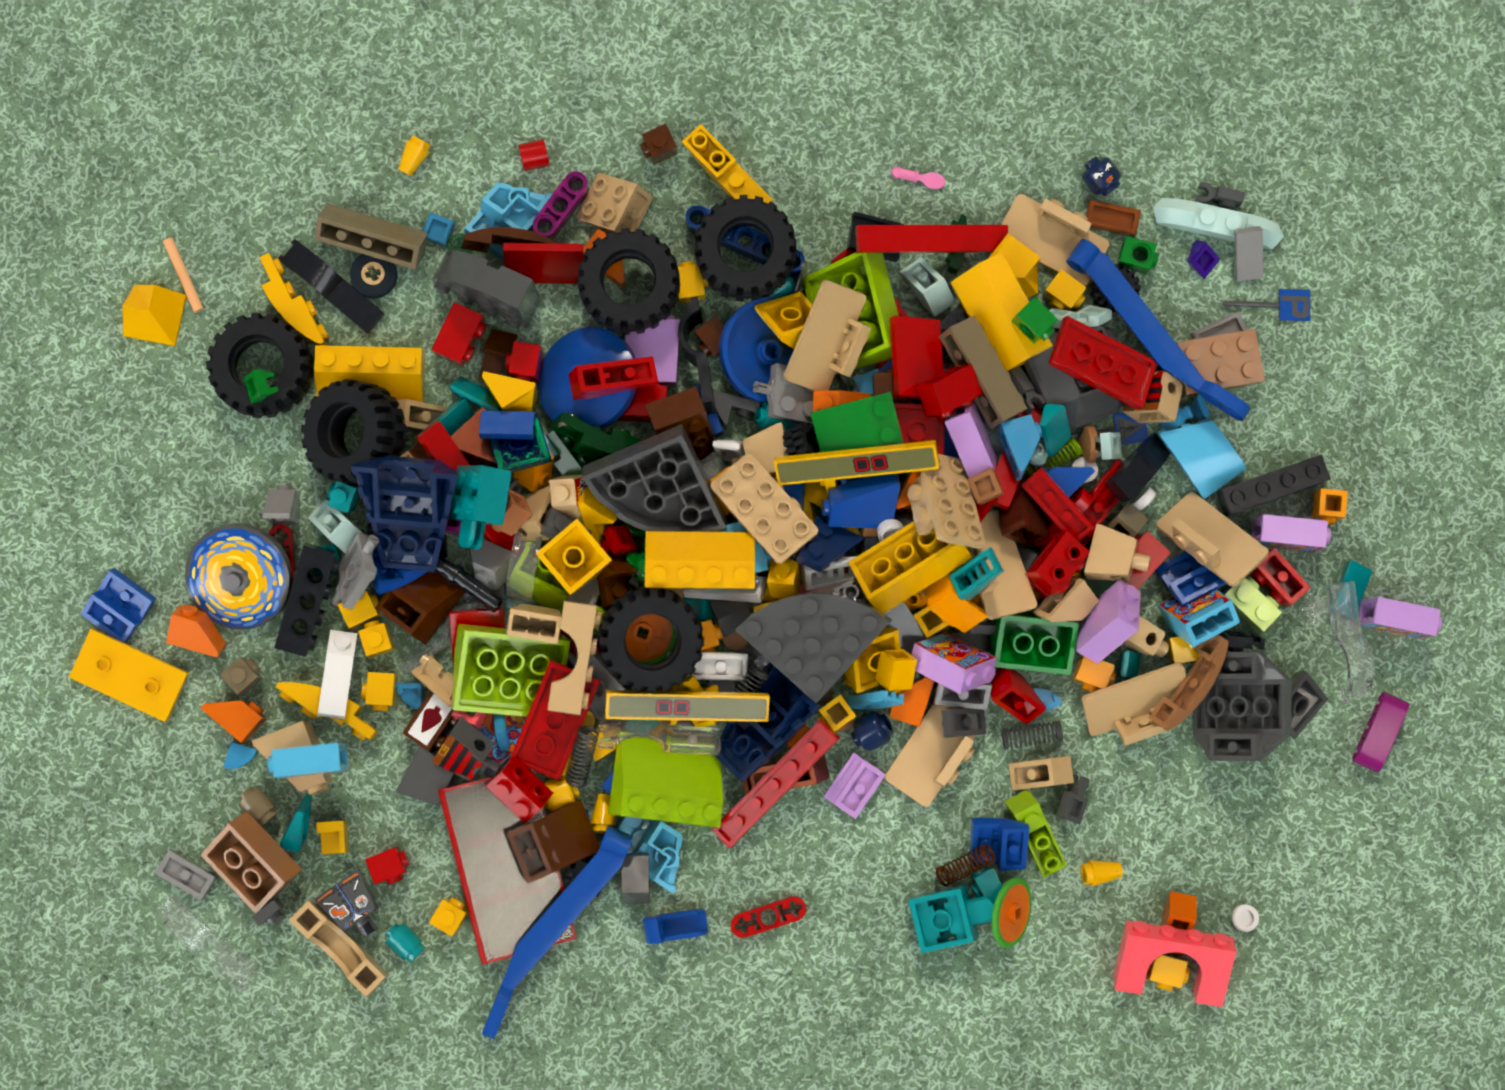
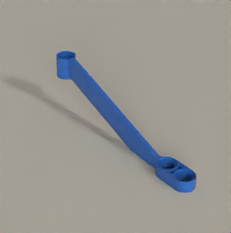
(1089, 260)
(558, 918)

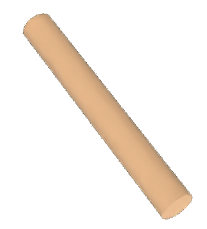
(183, 275)

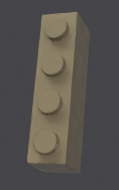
(371, 236)
(969, 345)

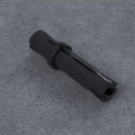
(457, 576)

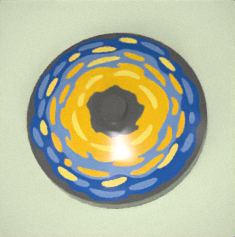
(238, 576)

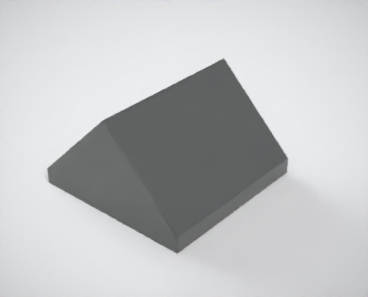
(1306, 701)

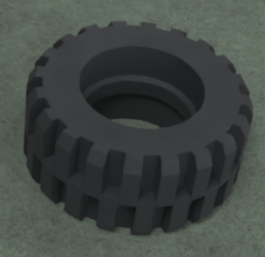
(745, 213)
(628, 246)
(236, 340)
(327, 422)
(662, 674)

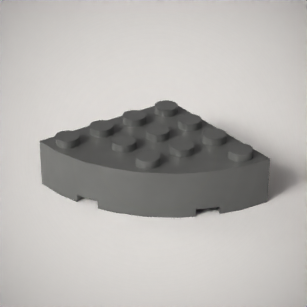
(493, 290)
(657, 485)
(814, 637)

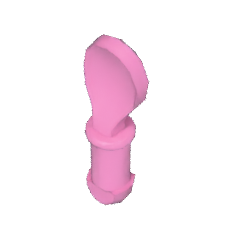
(930, 180)

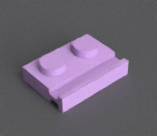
(854, 785)

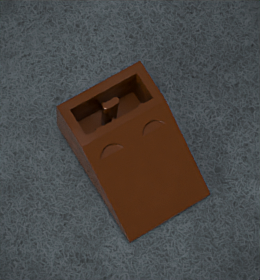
(687, 410)
(421, 605)
(553, 841)

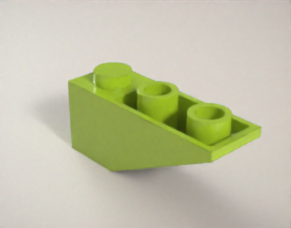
(1041, 841)

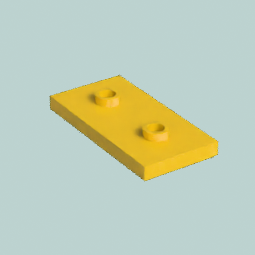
(129, 675)

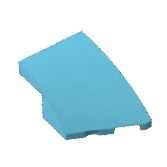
(507, 208)
(1203, 455)
(660, 842)

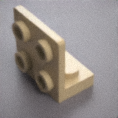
(614, 204)

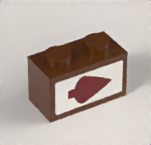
(430, 723)

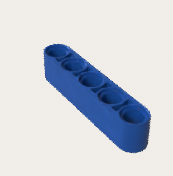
(730, 240)

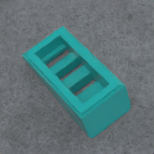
(959, 580)
(298, 828)

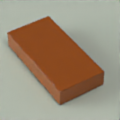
(1113, 218)

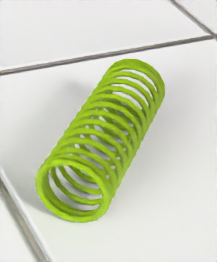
(1078, 452)

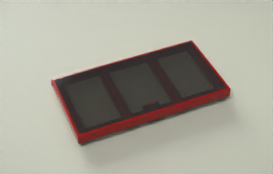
(493, 885)

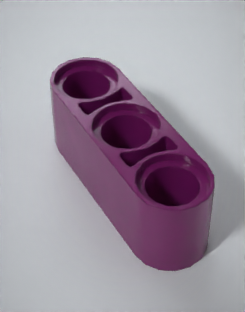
(561, 194)
(1381, 733)

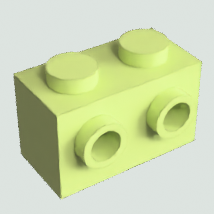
(1252, 605)

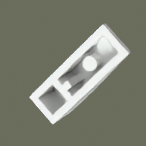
(337, 674)

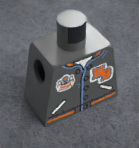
(350, 903)

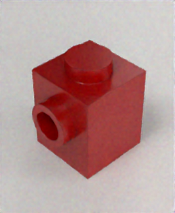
(388, 866)

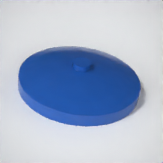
(582, 348)
(749, 350)

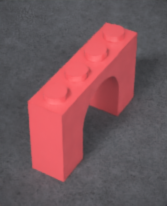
(1145, 942)

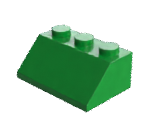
(1034, 643)

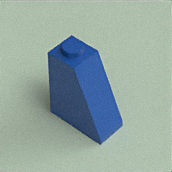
(862, 502)

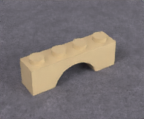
(568, 693)
(340, 946)

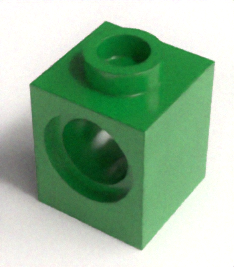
(1126, 255)
(1035, 321)

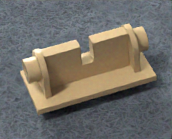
(434, 678)

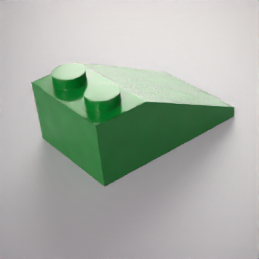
(857, 424)

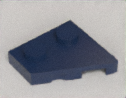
(827, 546)

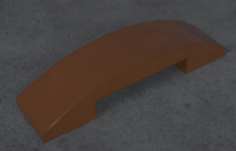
(482, 239)

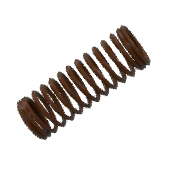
(986, 858)

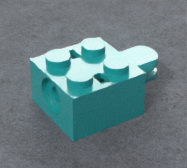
(479, 501)
(948, 915)

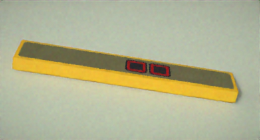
(857, 463)
(687, 706)

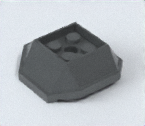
(1082, 402)
(1247, 735)

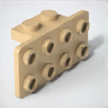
(1051, 232)
(829, 338)
(946, 502)
(764, 508)
(1212, 539)
(1011, 590)
(1130, 704)
(929, 759)

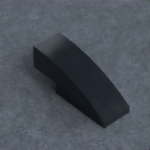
(1138, 468)

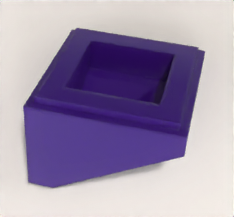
(1202, 258)

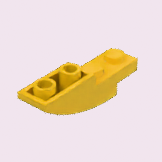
(722, 166)
(295, 311)
(309, 698)

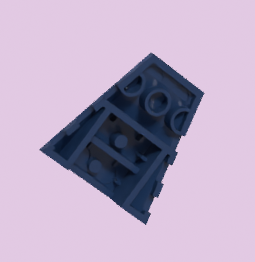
(407, 508)
(752, 744)

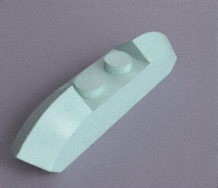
(1213, 220)

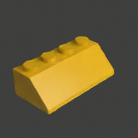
(392, 368)
(699, 560)
(905, 566)

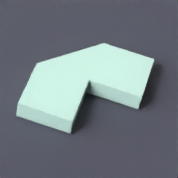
(1090, 315)

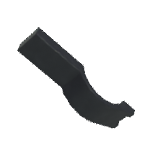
(332, 286)
(690, 319)

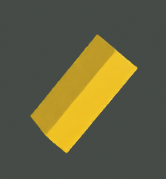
(995, 299)

